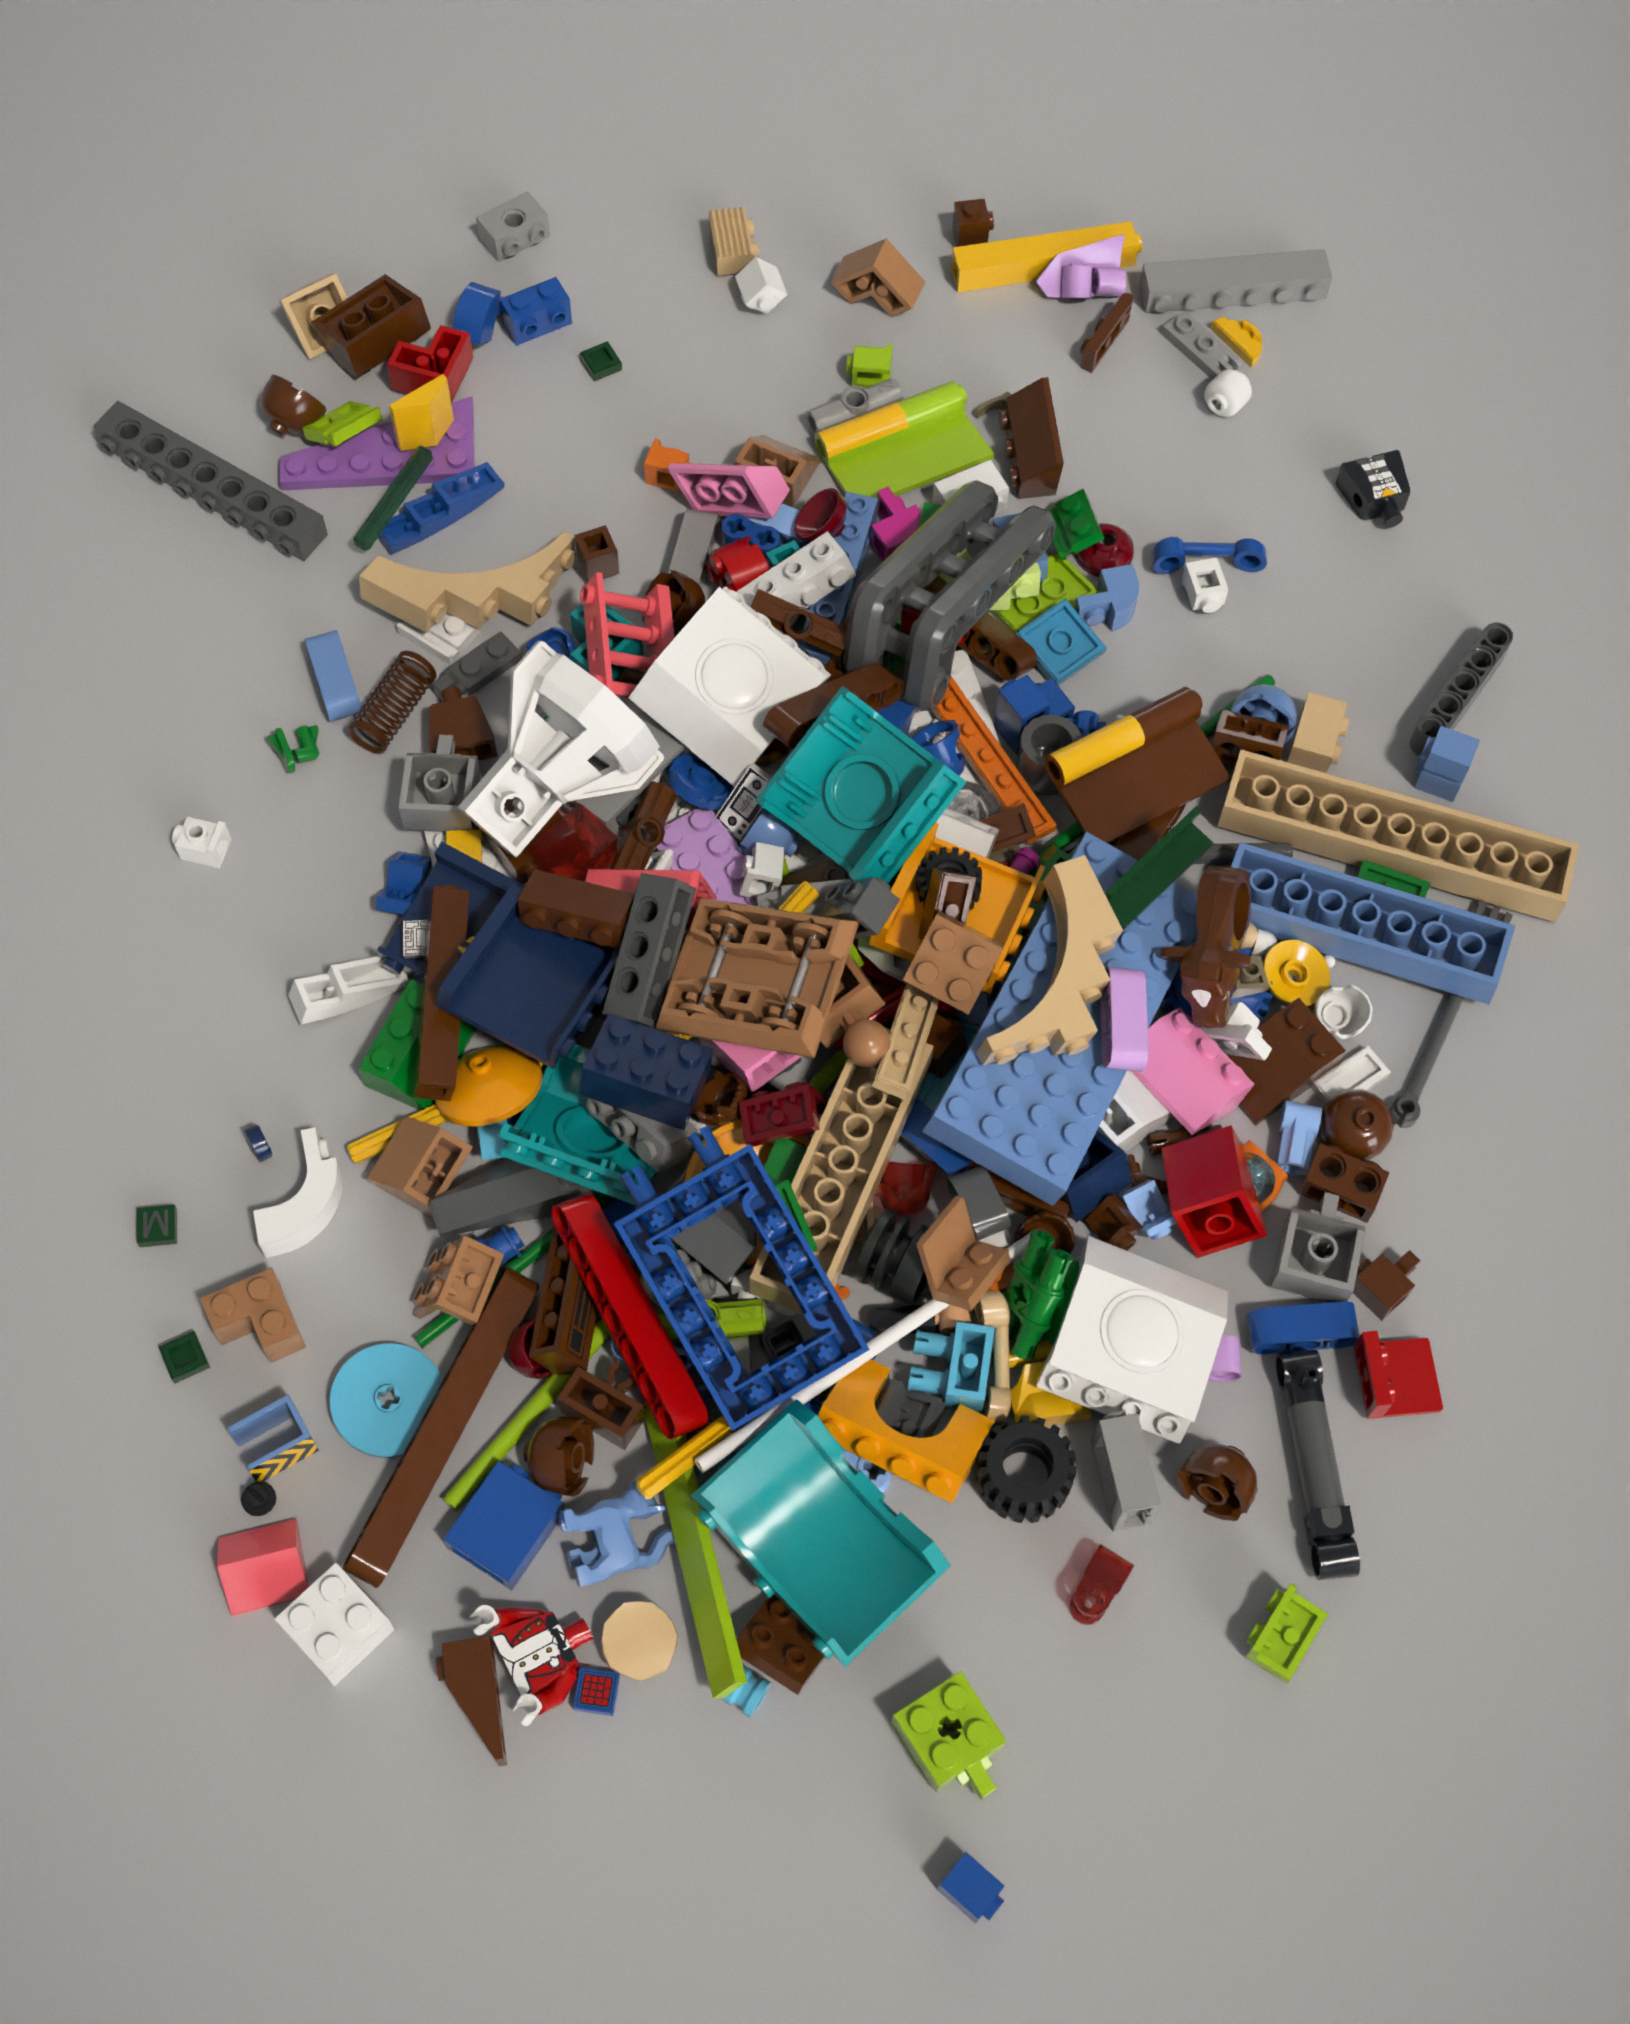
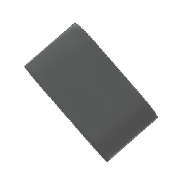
(982, 1201)

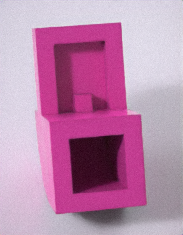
(896, 523)

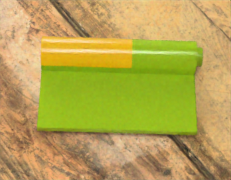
(904, 443)

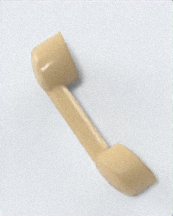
(994, 1312)

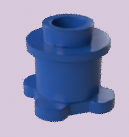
(504, 1241)

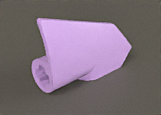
(1086, 271)

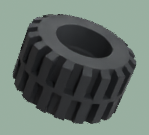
(1032, 1439)

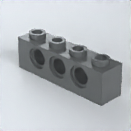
(649, 949)

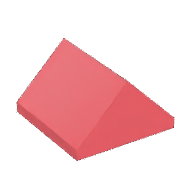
(262, 1567)

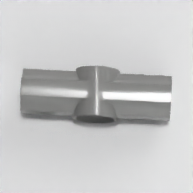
(854, 403)

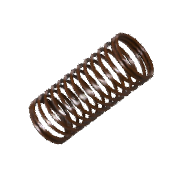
(371, 727)

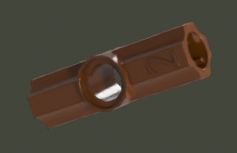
(820, 632)
(651, 817)

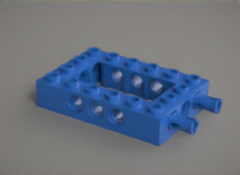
(664, 1216)

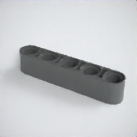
(1471, 677)

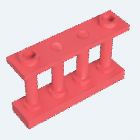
(656, 633)

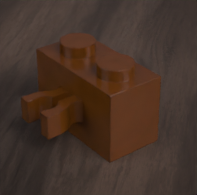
(603, 1406)

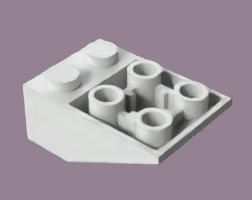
(1132, 1114)

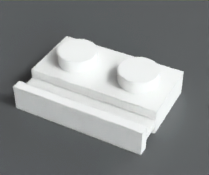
(443, 639)

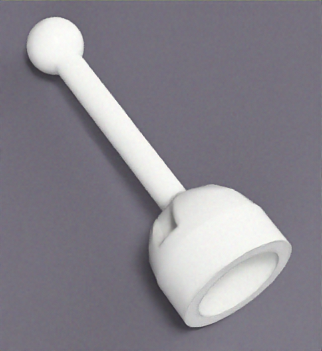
(1267, 940)

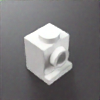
(1205, 584)
(202, 841)
(762, 870)

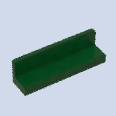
(1157, 869)

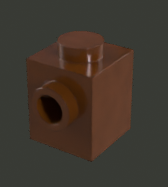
(971, 222)
(597, 552)

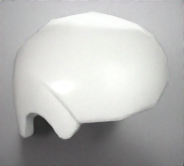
(1344, 1011)

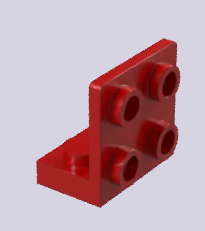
(1396, 1376)

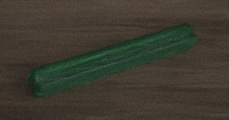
(393, 498)

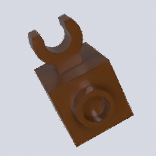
(1384, 1284)

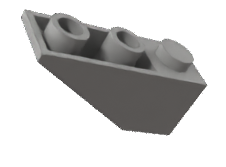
(651, 1140)

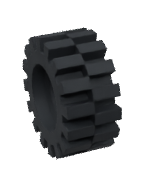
(950, 862)

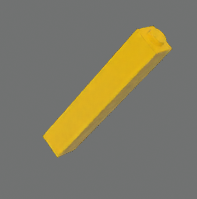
(1027, 257)

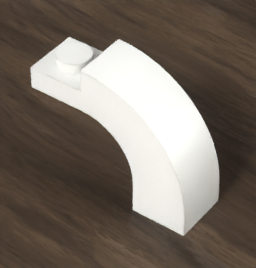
(310, 1210)

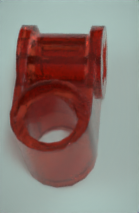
(1102, 1582)

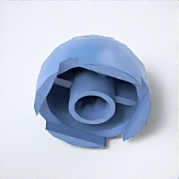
(1268, 704)
(771, 831)

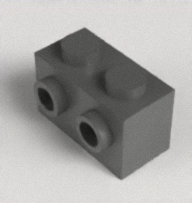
(864, 901)

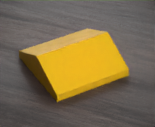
(422, 415)

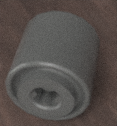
(1037, 741)

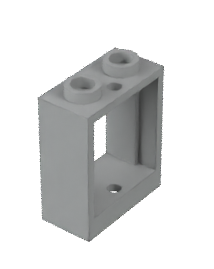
(1125, 1471)

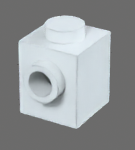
(760, 285)

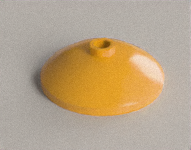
(492, 1086)

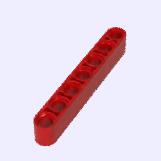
(629, 1316)

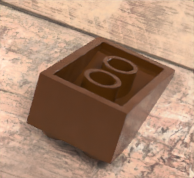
(1298, 1057)

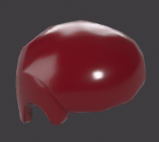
(519, 1350)

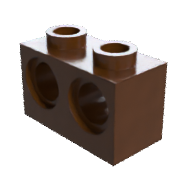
(1248, 734)
(1347, 1172)

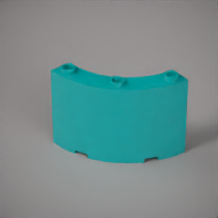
(819, 1534)

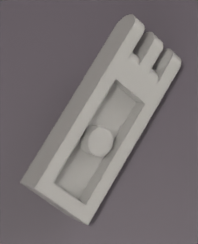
(1199, 345)

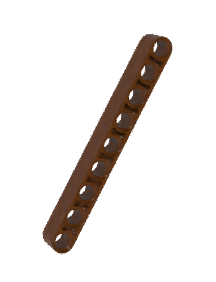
(440, 1429)

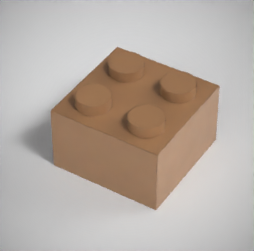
(953, 962)

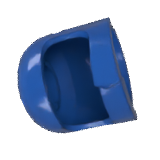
(945, 748)

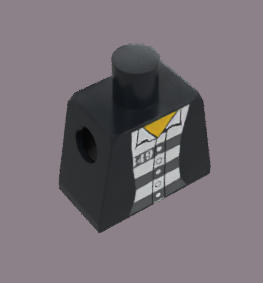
(1376, 487)

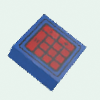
(596, 1691)

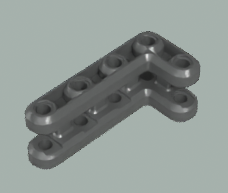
(958, 605)

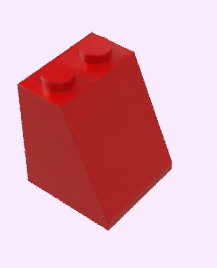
(1213, 1192)

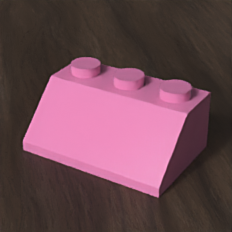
(731, 488)
(1191, 1073)

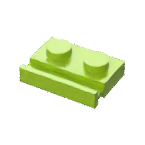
(342, 423)

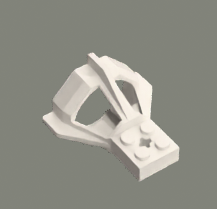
(545, 764)

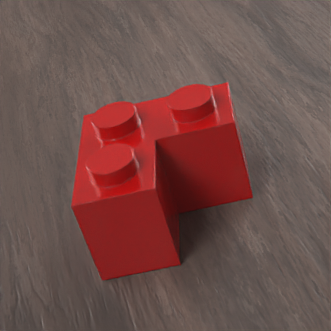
(415, 365)

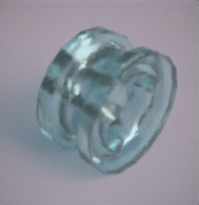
(1261, 1173)

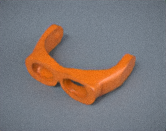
(1280, 1175)

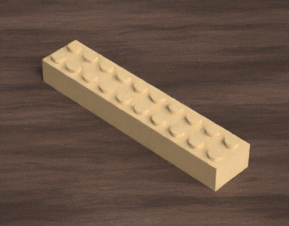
(1400, 832)

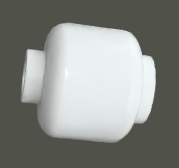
(1228, 393)

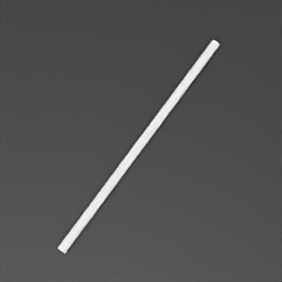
(875, 1345)

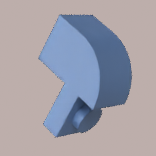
(1115, 601)

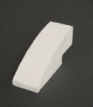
(343, 989)

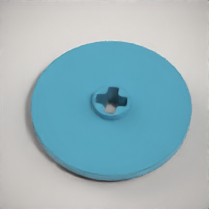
(372, 1374)

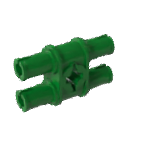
(1035, 1292)

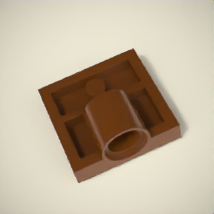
(779, 1646)

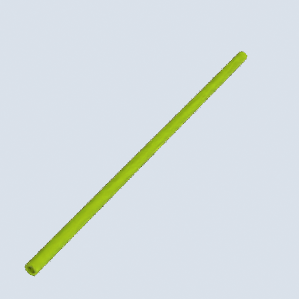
(554, 1384)

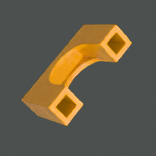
(931, 1463)

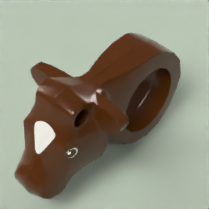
(1211, 962)

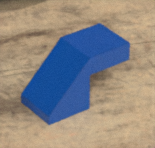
(404, 880)

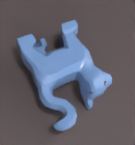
(612, 1537)

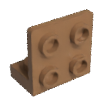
(956, 1263)
(458, 1280)

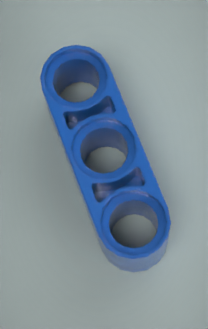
(1303, 1327)

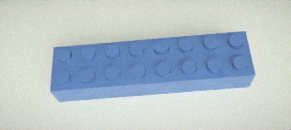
(1376, 924)

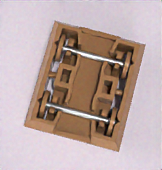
(759, 979)

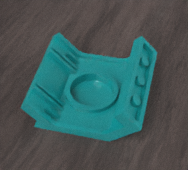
(860, 789)
(566, 1140)

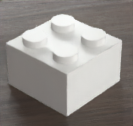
(335, 1624)

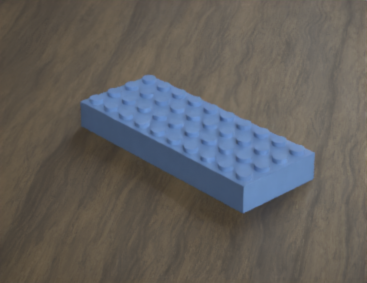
(1044, 1109)

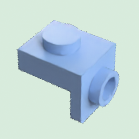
(1149, 1209)

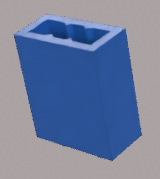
(505, 1524)

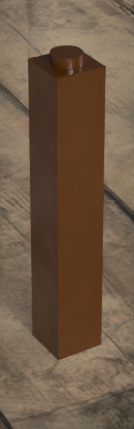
(438, 1028)

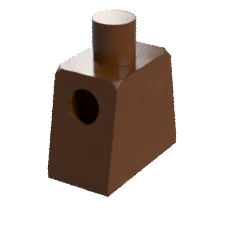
(464, 721)

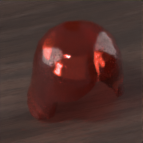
(909, 1180)

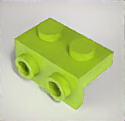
(1286, 1634)

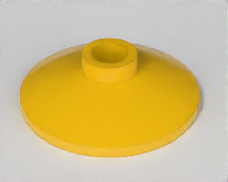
(1302, 962)

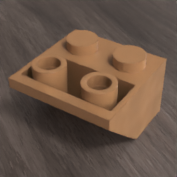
(793, 463)
(419, 1163)

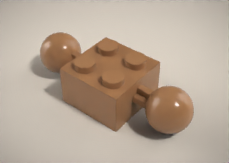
(854, 1001)

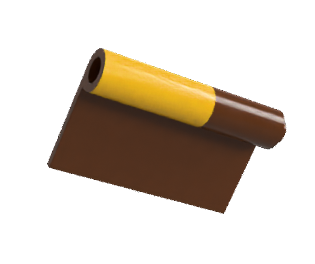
(1137, 767)

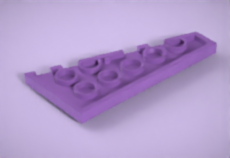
(375, 459)

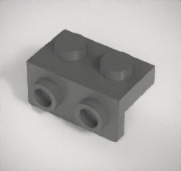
(910, 1411)

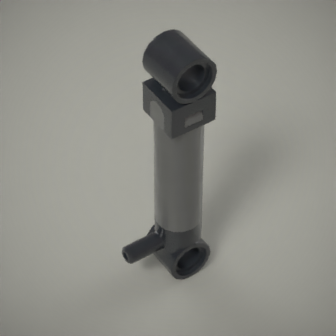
(1327, 1518)

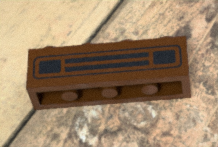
(563, 1316)

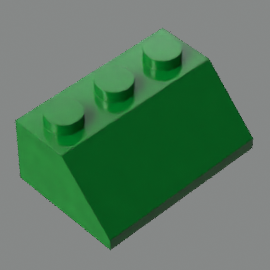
(392, 1057)

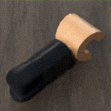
(885, 1317)

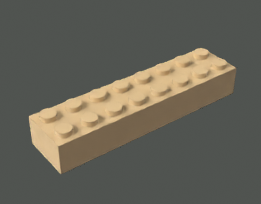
(842, 1171)

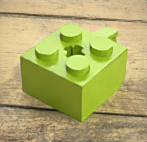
(944, 1758)

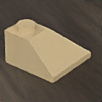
(310, 303)

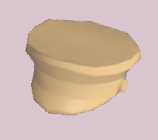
(639, 1640)

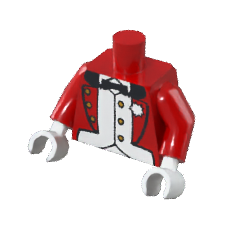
(535, 1653)

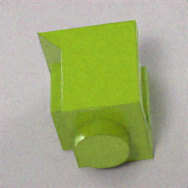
(869, 365)

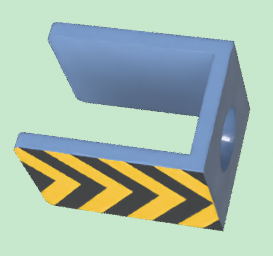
(265, 1420)

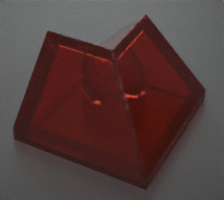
(575, 845)

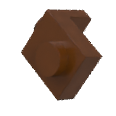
(1114, 1223)

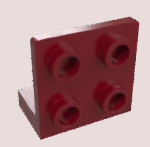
(781, 1113)

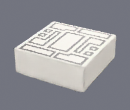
(414, 938)

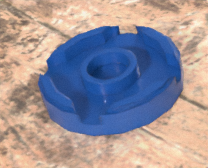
(698, 782)

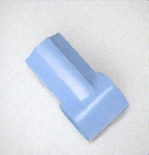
(1299, 1128)

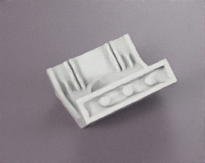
(723, 681)
(1136, 1340)

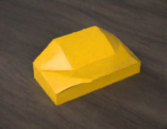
(1035, 1402)

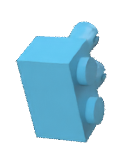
(969, 1360)

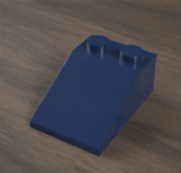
(1100, 1174)

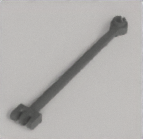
(1433, 1047)

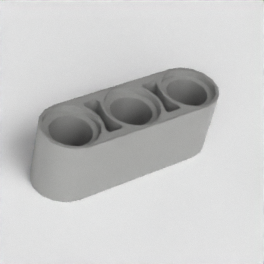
(695, 543)

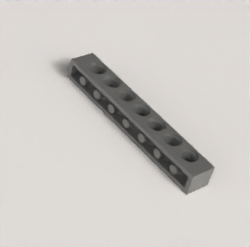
(210, 481)

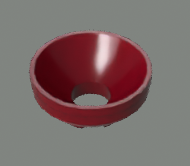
(821, 514)
(1103, 557)

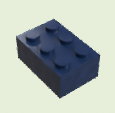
(646, 1071)

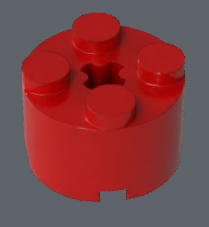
(736, 564)

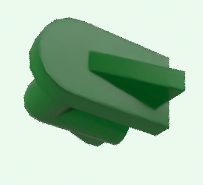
(307, 739)

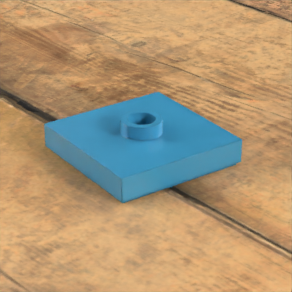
(1062, 642)

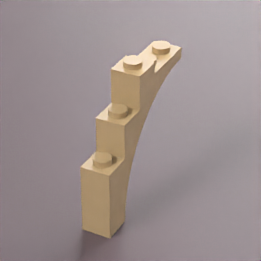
(473, 597)
(1084, 931)

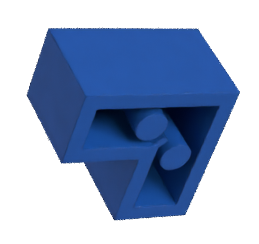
(1024, 700)

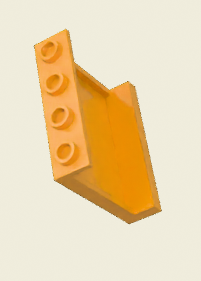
(998, 914)

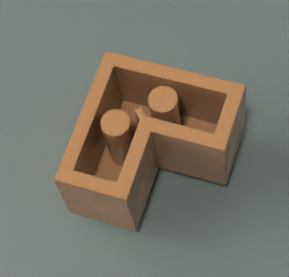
(881, 274)
(255, 1306)

